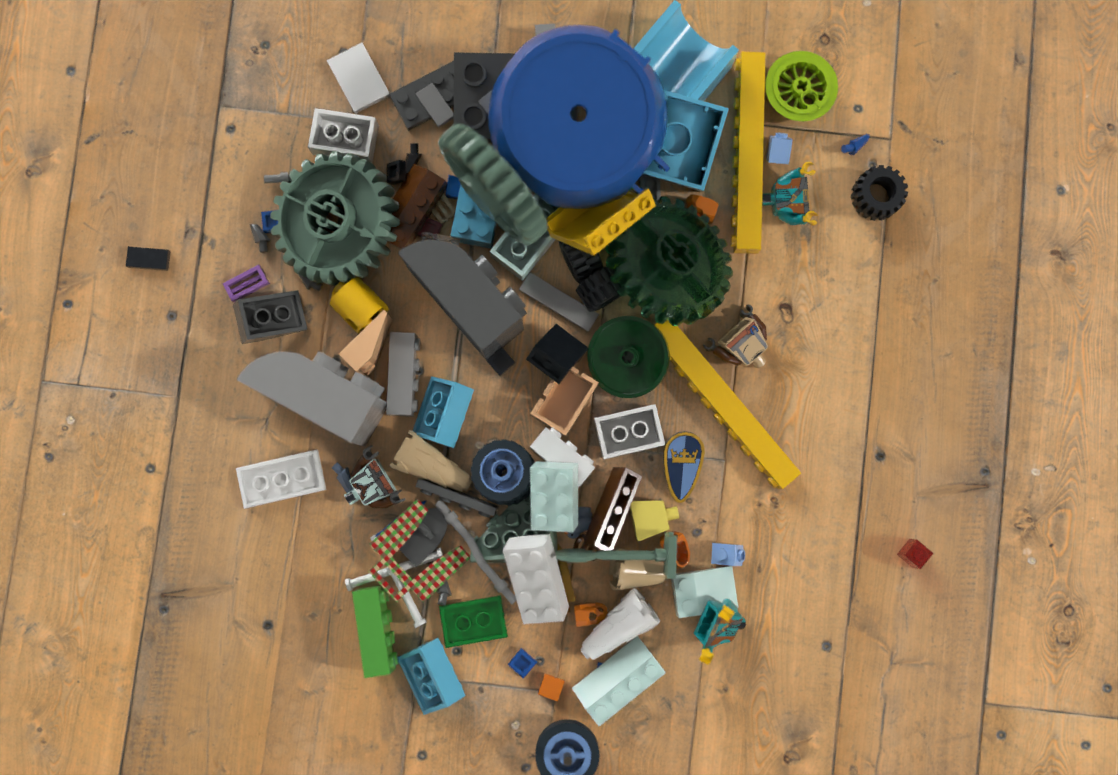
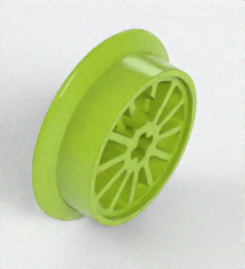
(805, 61)

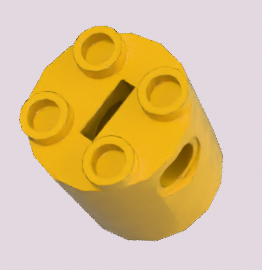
(357, 303)

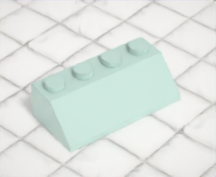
(618, 680)

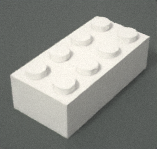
(536, 578)

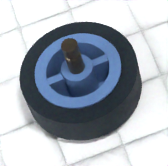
(567, 749)

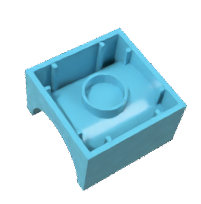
(683, 57)
(689, 141)

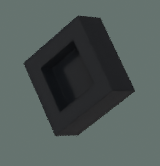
(396, 172)
(500, 361)

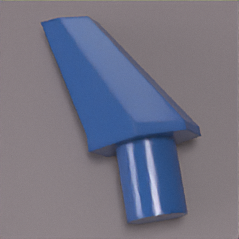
(855, 145)

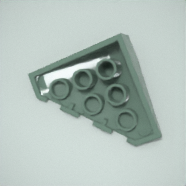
(511, 523)

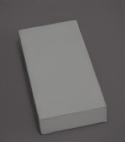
(435, 105)

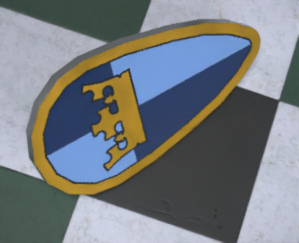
(682, 463)

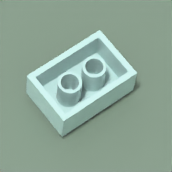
(554, 496)

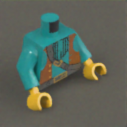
(790, 197)
(717, 626)

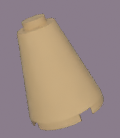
(635, 573)

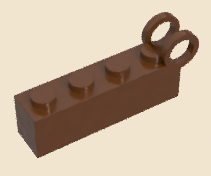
(610, 510)

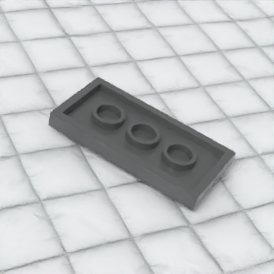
(408, 104)

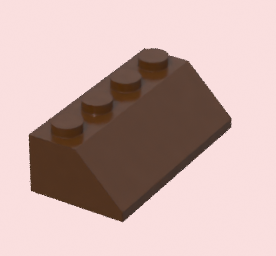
(416, 201)

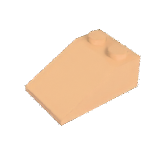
(366, 348)

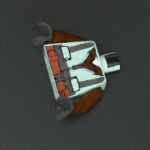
(372, 483)

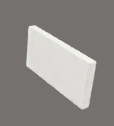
(281, 479)

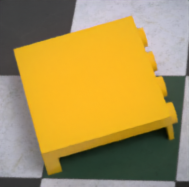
(598, 226)

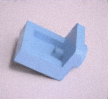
(727, 554)

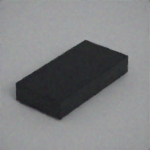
(148, 258)

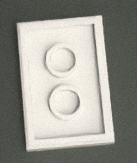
(358, 78)

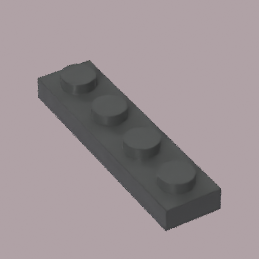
(465, 501)

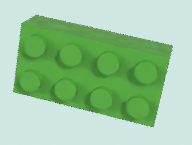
(374, 631)

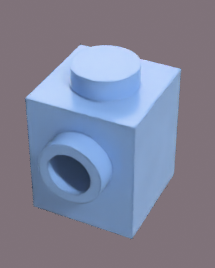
(779, 148)

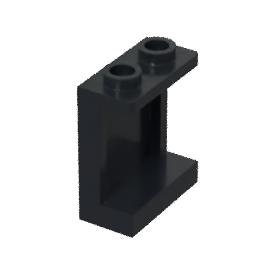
(557, 353)

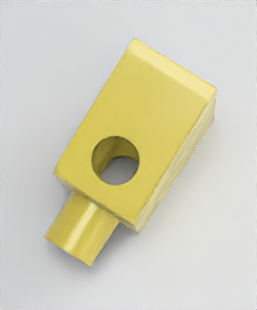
(651, 518)

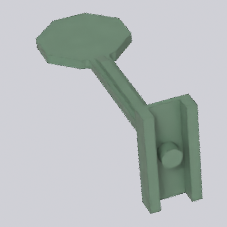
(667, 555)

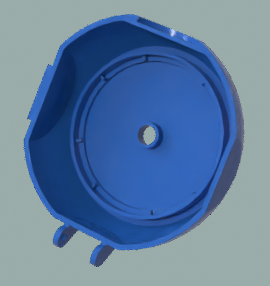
(589, 159)

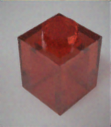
(915, 553)

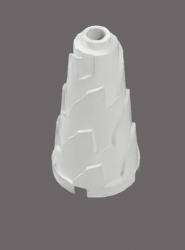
(622, 625)

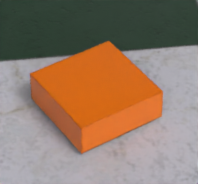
(551, 687)

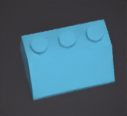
(443, 411)
(431, 676)

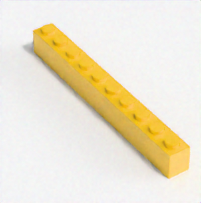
(749, 153)
(728, 408)

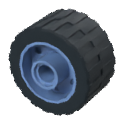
(489, 465)

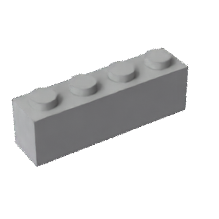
(402, 374)

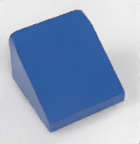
(453, 187)

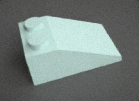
(697, 587)

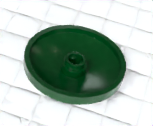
(628, 356)

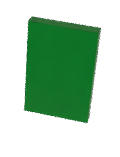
(473, 621)

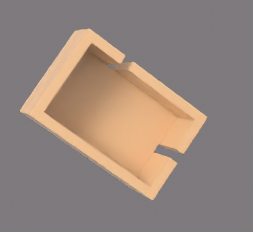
(564, 401)

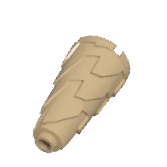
(427, 463)

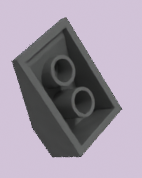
(269, 316)

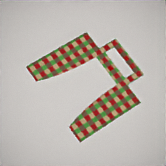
(394, 537)

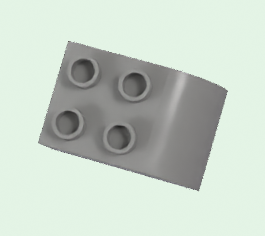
(319, 392)

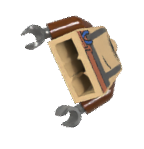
(743, 342)

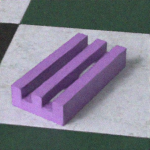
(246, 292)

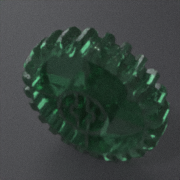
(671, 264)

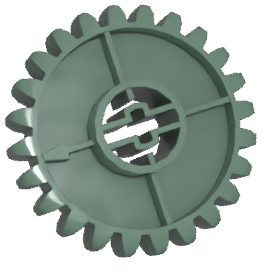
(492, 184)
(366, 217)

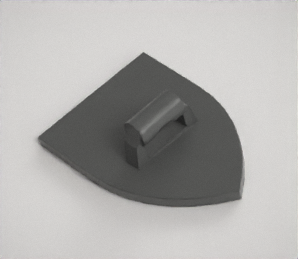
(425, 537)

